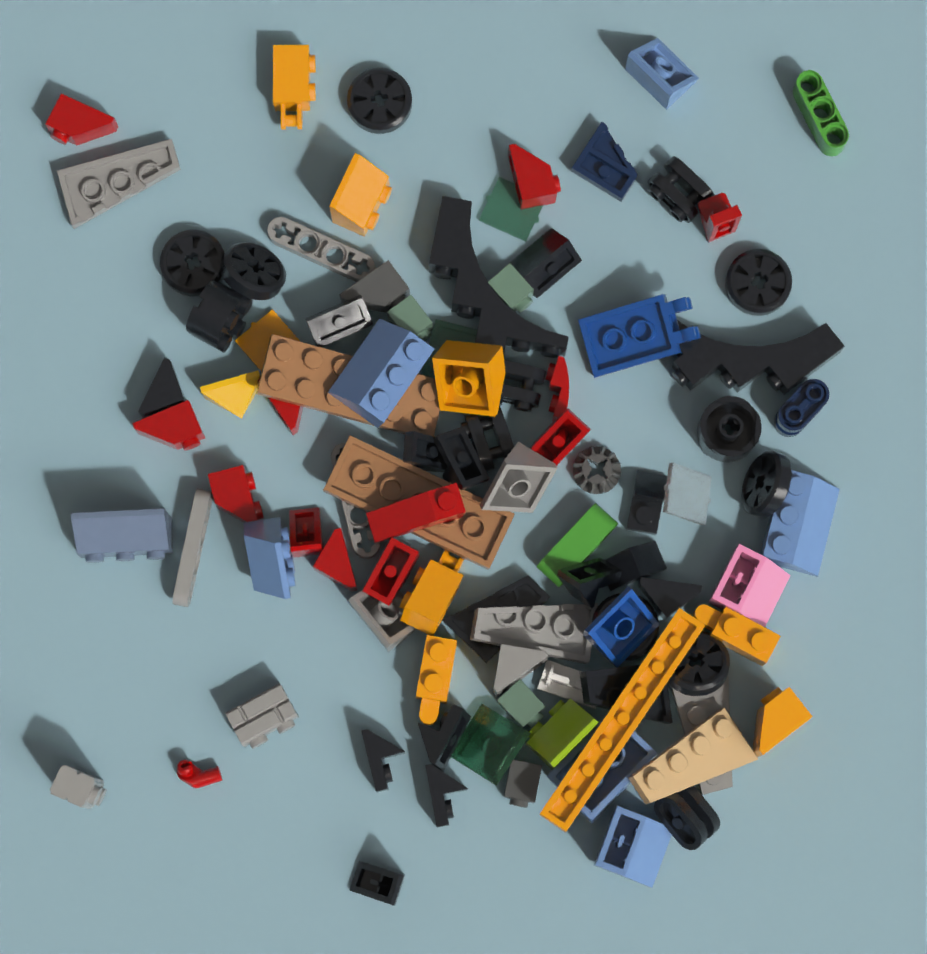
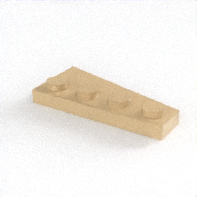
(698, 756)

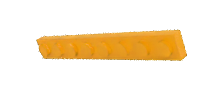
(622, 720)

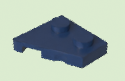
(605, 165)

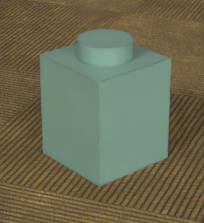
(512, 288)
(411, 317)
(522, 705)

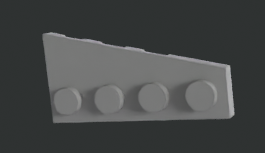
(108, 181)
(539, 627)
(692, 712)

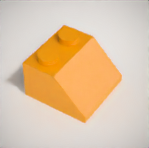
(360, 196)
(469, 377)
(777, 719)

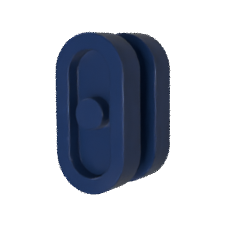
(801, 407)

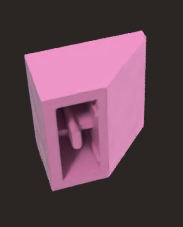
(750, 585)

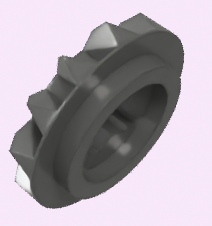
(596, 484)

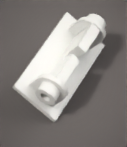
(562, 682)

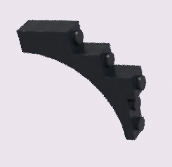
(498, 324)
(739, 365)

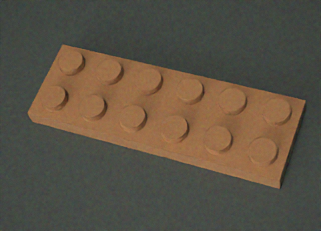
(306, 372)
(377, 479)

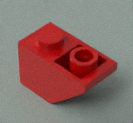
(233, 493)

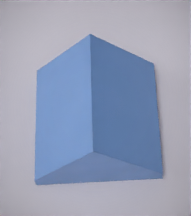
(660, 72)

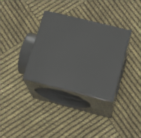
(522, 783)

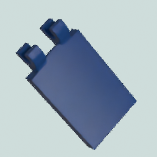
(635, 334)

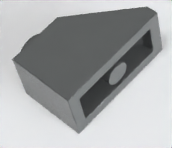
(380, 289)

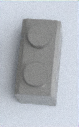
(262, 715)
(78, 787)

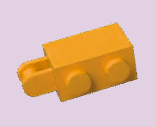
(292, 82)
(433, 593)
(738, 633)
(435, 676)

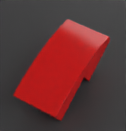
(559, 383)

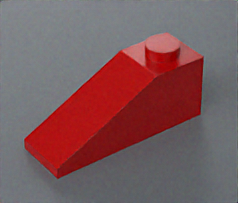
(416, 513)

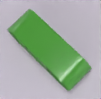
(822, 100)
(578, 543)

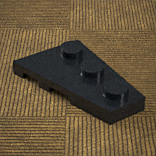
(520, 594)
(604, 687)

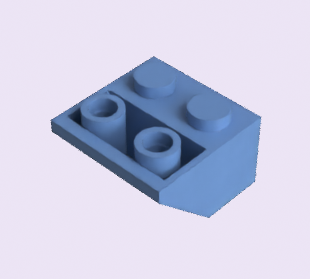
(269, 557)
(633, 846)

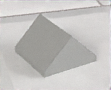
(519, 481)
(382, 619)
(515, 664)

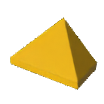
(233, 393)

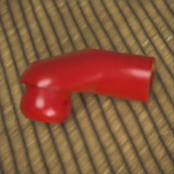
(195, 776)

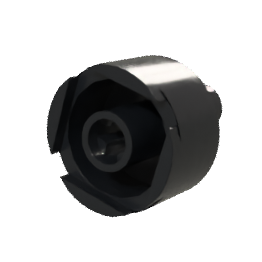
(218, 315)
(741, 417)

